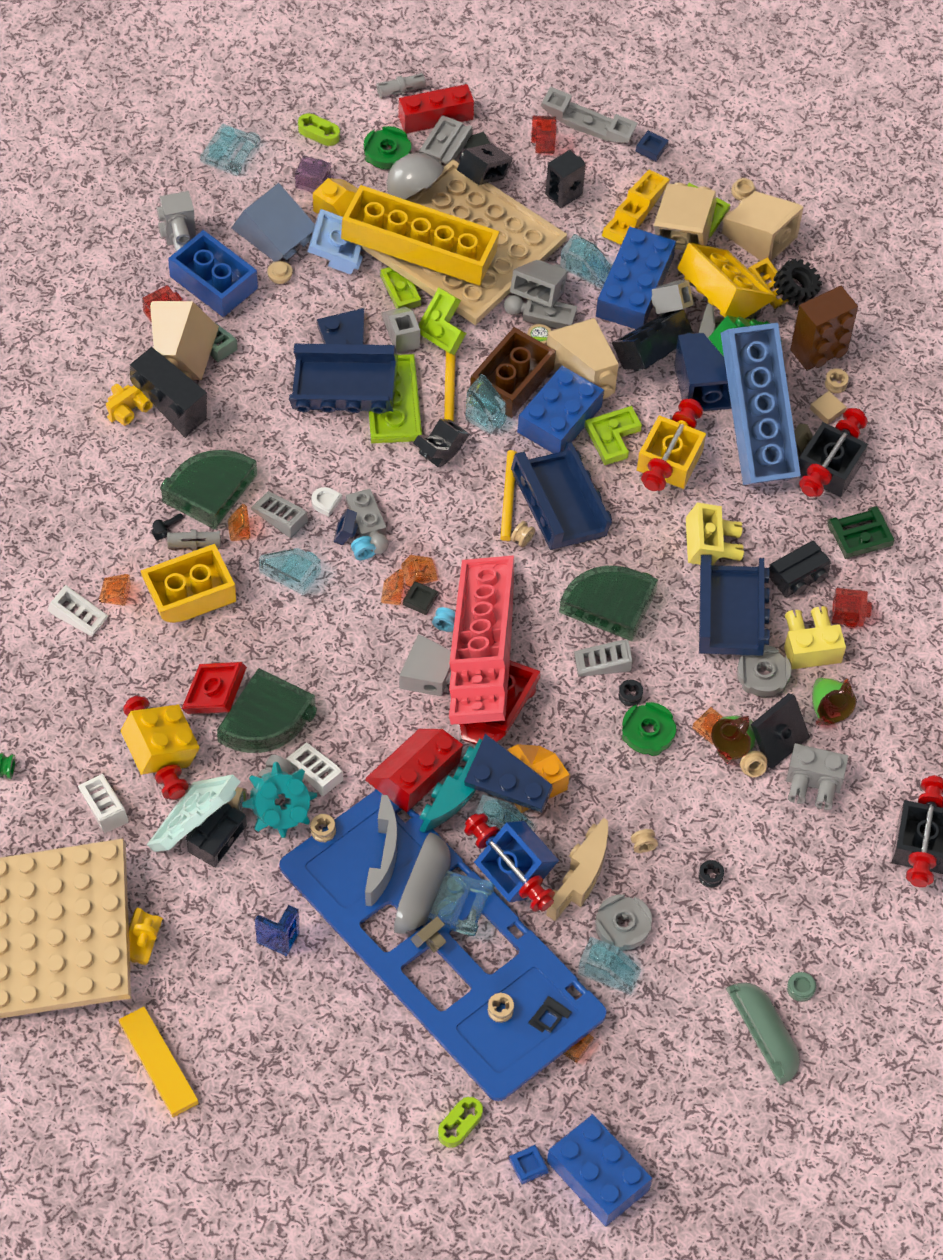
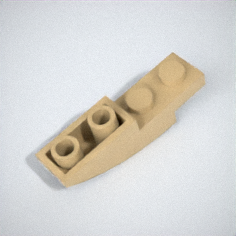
(583, 872)

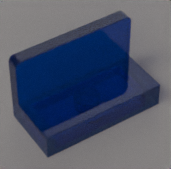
(278, 935)

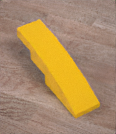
(636, 206)

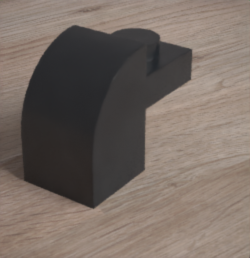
(442, 443)

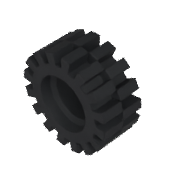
(803, 274)

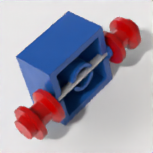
(513, 860)

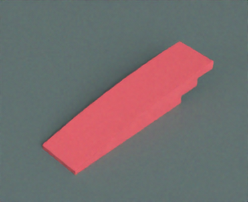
(482, 641)

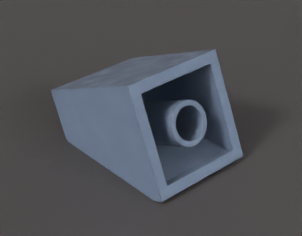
(275, 224)

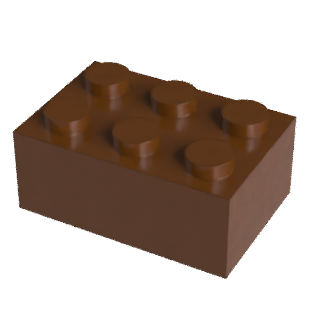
(824, 328)
(517, 368)

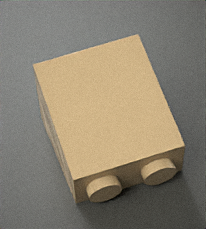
(686, 214)
(763, 224)
(183, 335)
(586, 353)

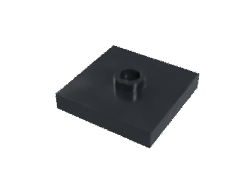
(780, 729)

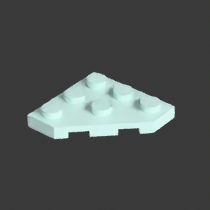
(192, 810)

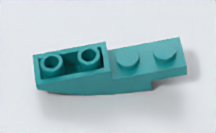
(450, 795)

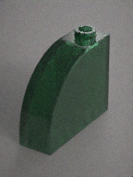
(209, 484)
(610, 599)
(266, 715)

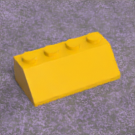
(724, 280)

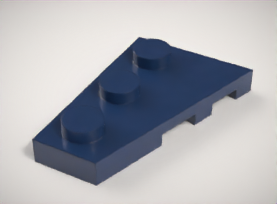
(342, 328)
(506, 777)

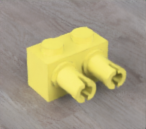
(706, 532)
(814, 645)

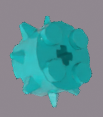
(267, 789)

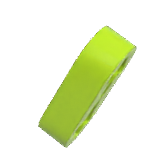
(318, 130)
(465, 1126)

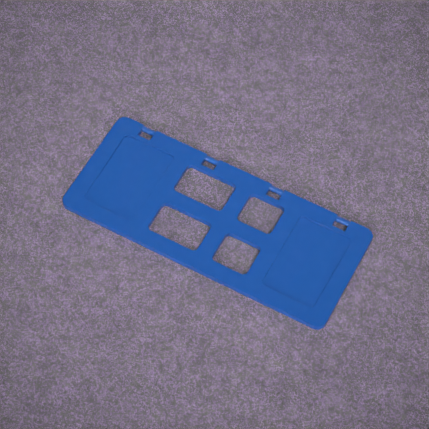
(490, 1052)

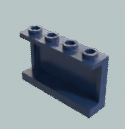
(344, 377)
(562, 497)
(733, 609)

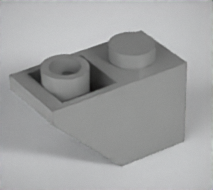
(672, 296)
(402, 328)

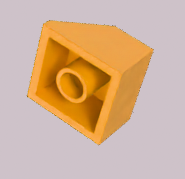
(545, 764)

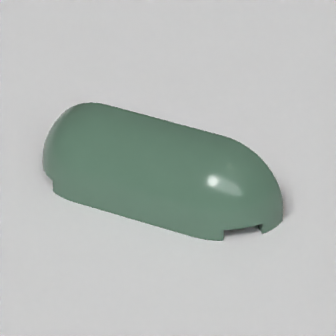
(766, 1030)

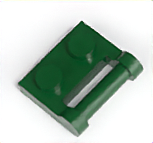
(862, 538)

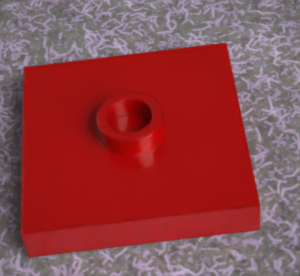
(214, 688)

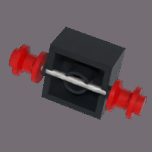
(833, 455)
(920, 834)

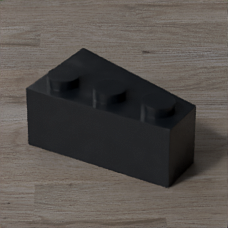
(651, 341)
(170, 391)

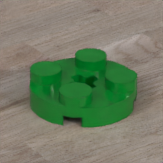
(387, 136)
(644, 742)

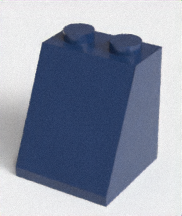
(701, 372)

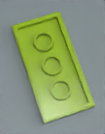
(405, 420)

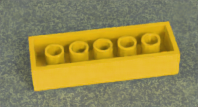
(419, 235)

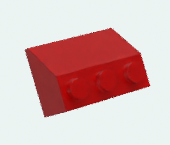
(416, 767)

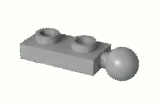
(557, 316)
(368, 518)

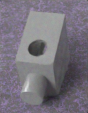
(539, 282)
(426, 668)

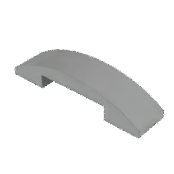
(585, 120)
(379, 878)

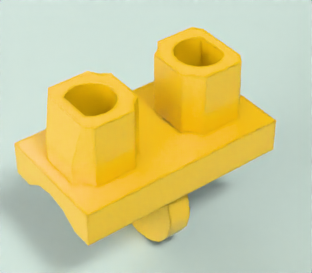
(123, 401)
(142, 935)

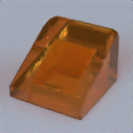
(239, 524)
(418, 569)
(393, 588)
(115, 589)

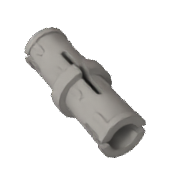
(401, 85)
(174, 540)

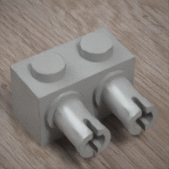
(176, 219)
(817, 770)

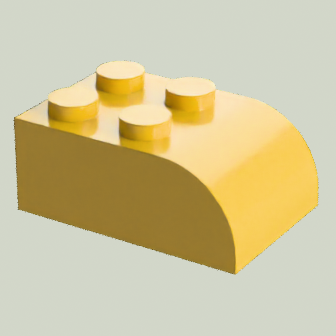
(190, 584)

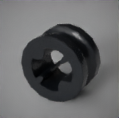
(631, 685)
(717, 869)

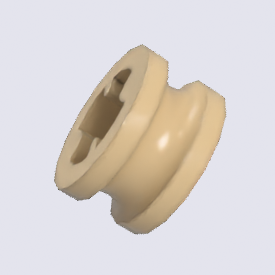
(839, 375)
(523, 534)
(326, 820)
(644, 841)
(505, 1014)

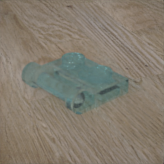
(223, 146)
(452, 900)

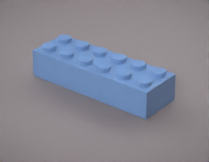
(760, 403)

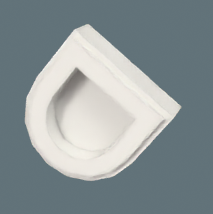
(325, 500)

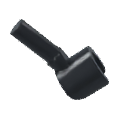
(160, 528)

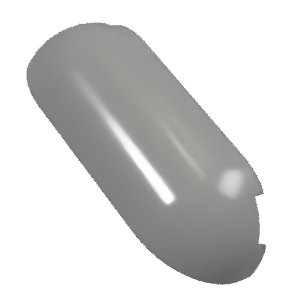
(423, 884)

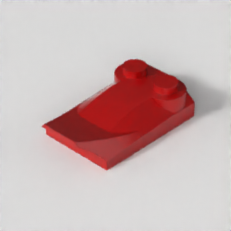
(521, 687)

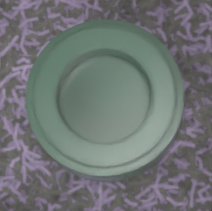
(801, 986)

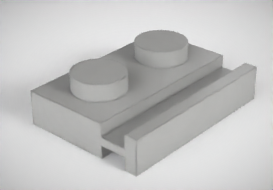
(446, 140)

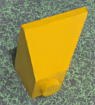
(334, 196)

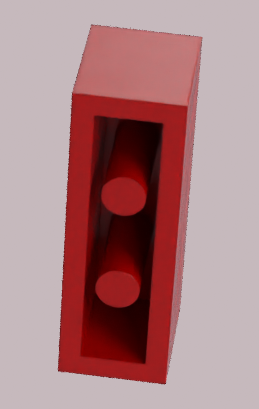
(425, 109)

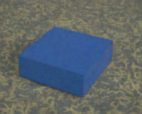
(528, 1164)

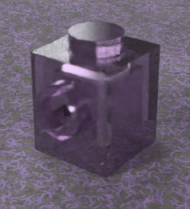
(312, 173)

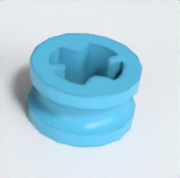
(362, 547)
(444, 619)

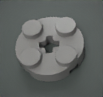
(764, 685)
(623, 937)

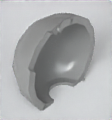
(412, 174)

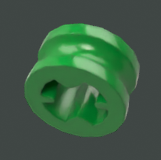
(7, 765)

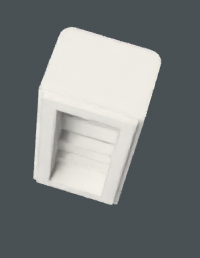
(67, 594)
(323, 785)
(111, 817)

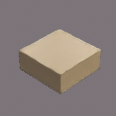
(827, 407)

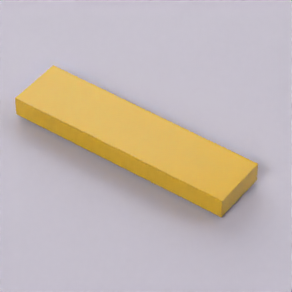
(158, 1061)

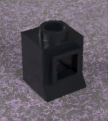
(552, 1007)

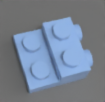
(328, 244)

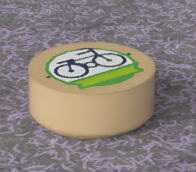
(539, 332)
(241, 796)

